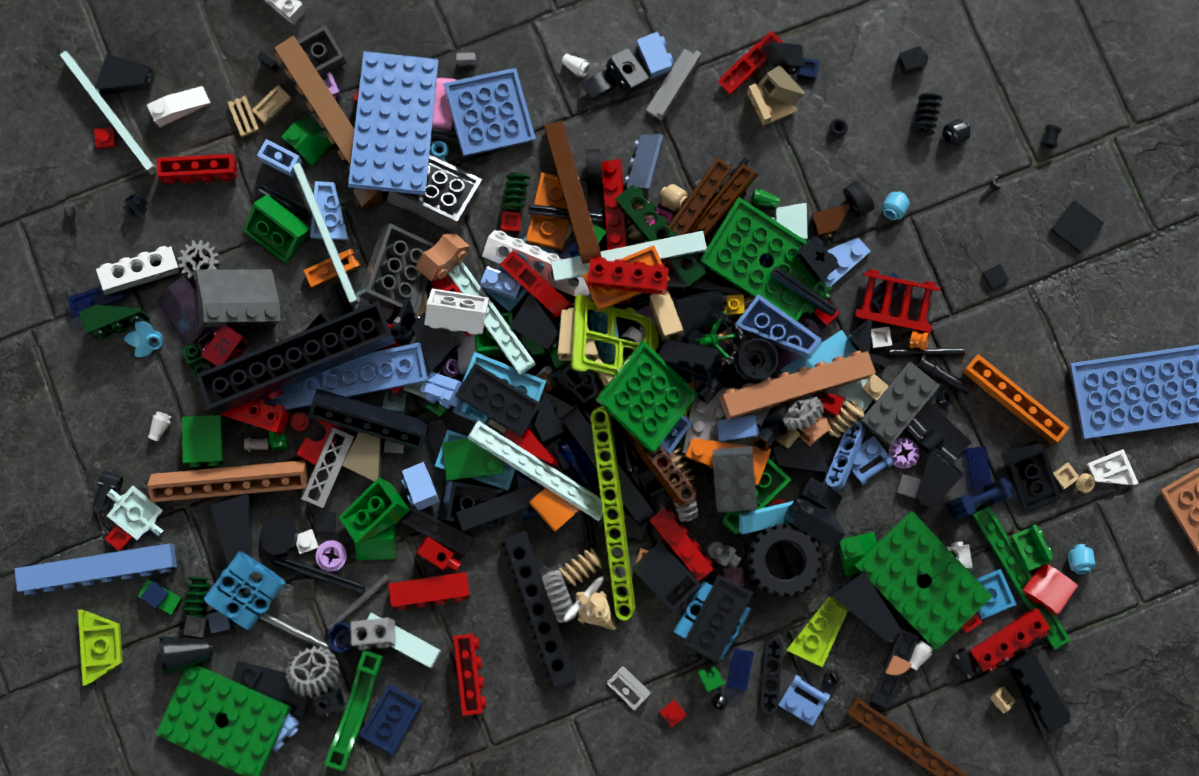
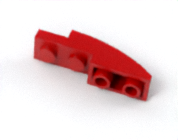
(535, 283)

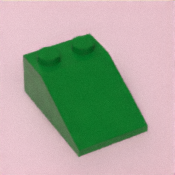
(468, 460)
(374, 511)

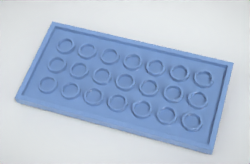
(393, 123)
(1137, 391)

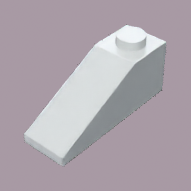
(177, 105)

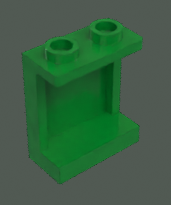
(202, 440)

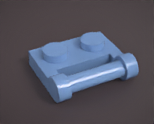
(867, 452)
(801, 706)

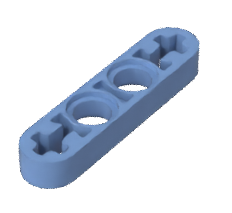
(842, 454)

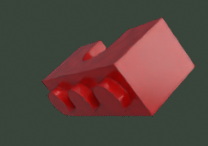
(311, 450)

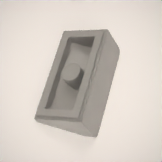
(628, 688)

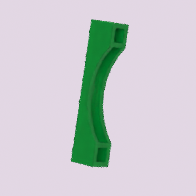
(355, 711)

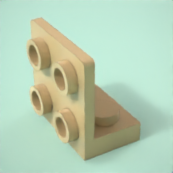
(767, 108)

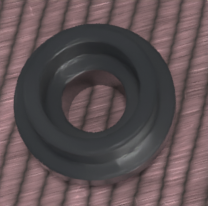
(838, 122)

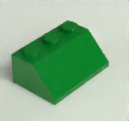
(276, 228)

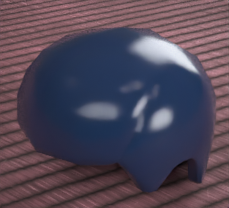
(340, 638)

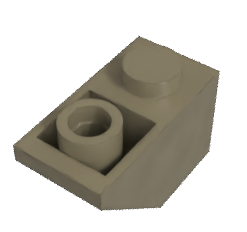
(781, 86)

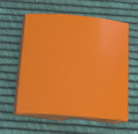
(553, 508)

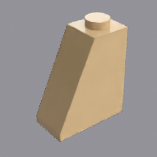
(666, 318)
(566, 338)

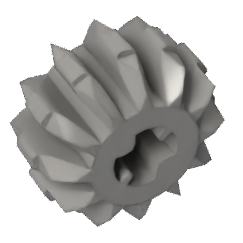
(686, 513)

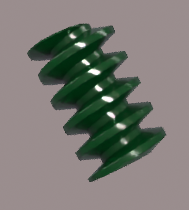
(514, 192)
(196, 596)

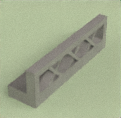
(673, 84)
(332, 471)

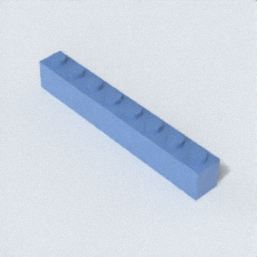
(94, 568)

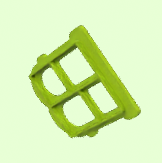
(581, 333)

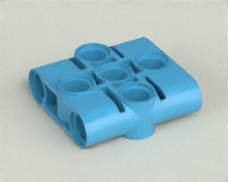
(262, 588)
(684, 624)

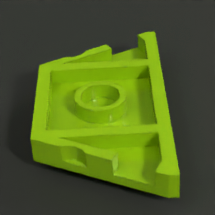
(98, 645)

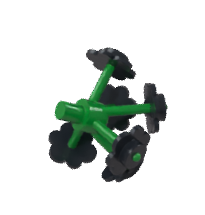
(717, 325)

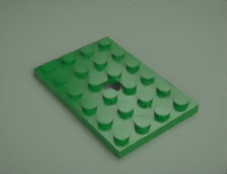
(737, 250)
(894, 568)
(252, 717)

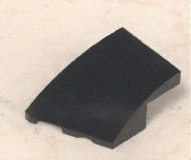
(574, 384)

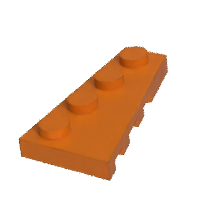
(702, 451)

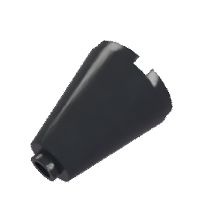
(183, 653)

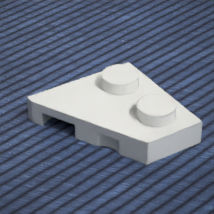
(1113, 469)

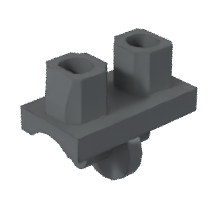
(723, 554)

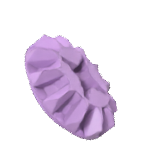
(900, 461)
(327, 547)

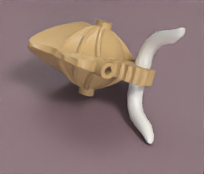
(592, 607)

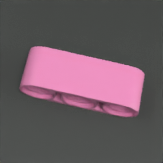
(442, 116)

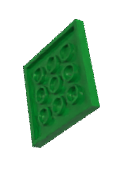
(647, 396)

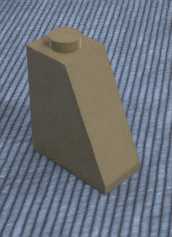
(365, 456)

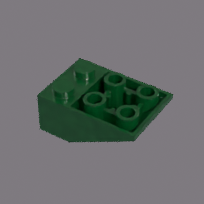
(105, 320)

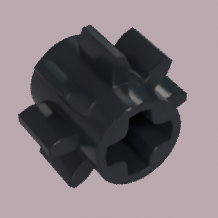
(135, 205)

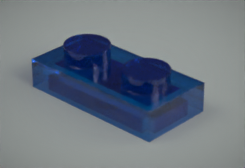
(978, 466)
(740, 669)

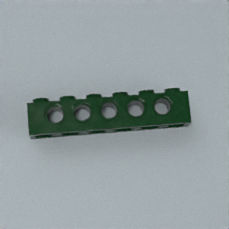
(636, 195)

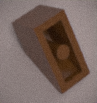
(367, 198)
(828, 221)

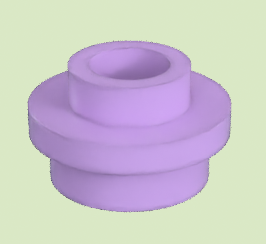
(454, 363)

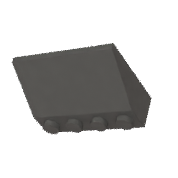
(446, 197)
(393, 270)
(237, 298)

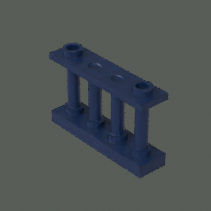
(966, 505)

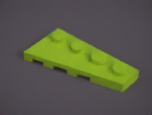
(819, 634)

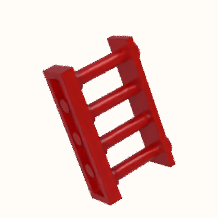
(902, 319)

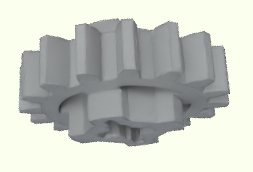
(195, 256)
(803, 413)

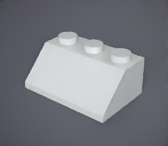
(456, 311)

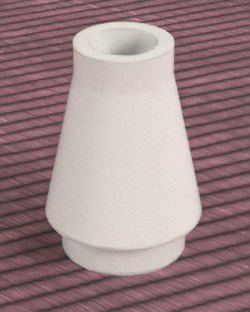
(578, 66)
(159, 425)
(920, 654)

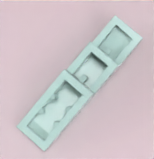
(412, 645)

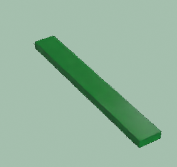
(1016, 571)

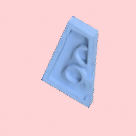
(329, 205)
(848, 256)

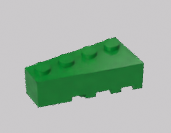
(770, 487)

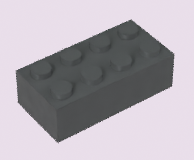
(899, 404)

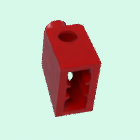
(430, 549)

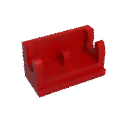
(831, 402)

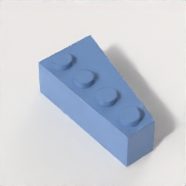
(770, 323)

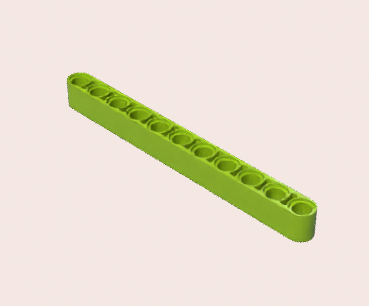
(609, 522)

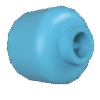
(895, 205)
(1081, 559)

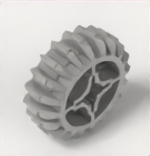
(558, 594)
(310, 668)

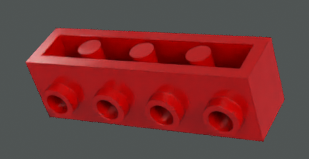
(197, 168)
(628, 276)
(260, 415)
(681, 545)
(1009, 639)
(468, 674)

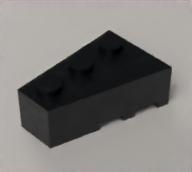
(691, 360)

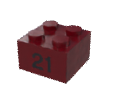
(225, 346)

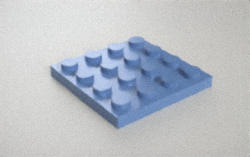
(489, 112)

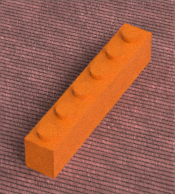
(1015, 399)

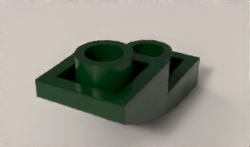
(194, 359)

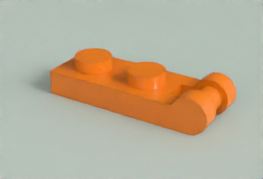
(326, 271)

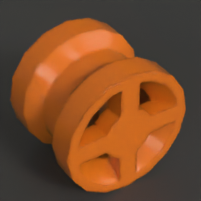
(919, 340)

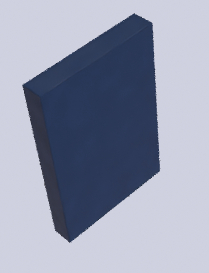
(390, 719)

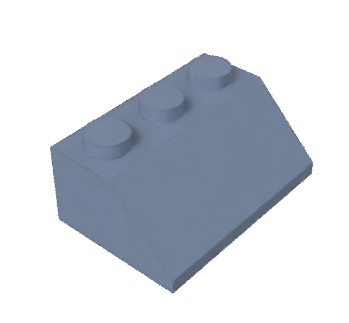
(645, 162)

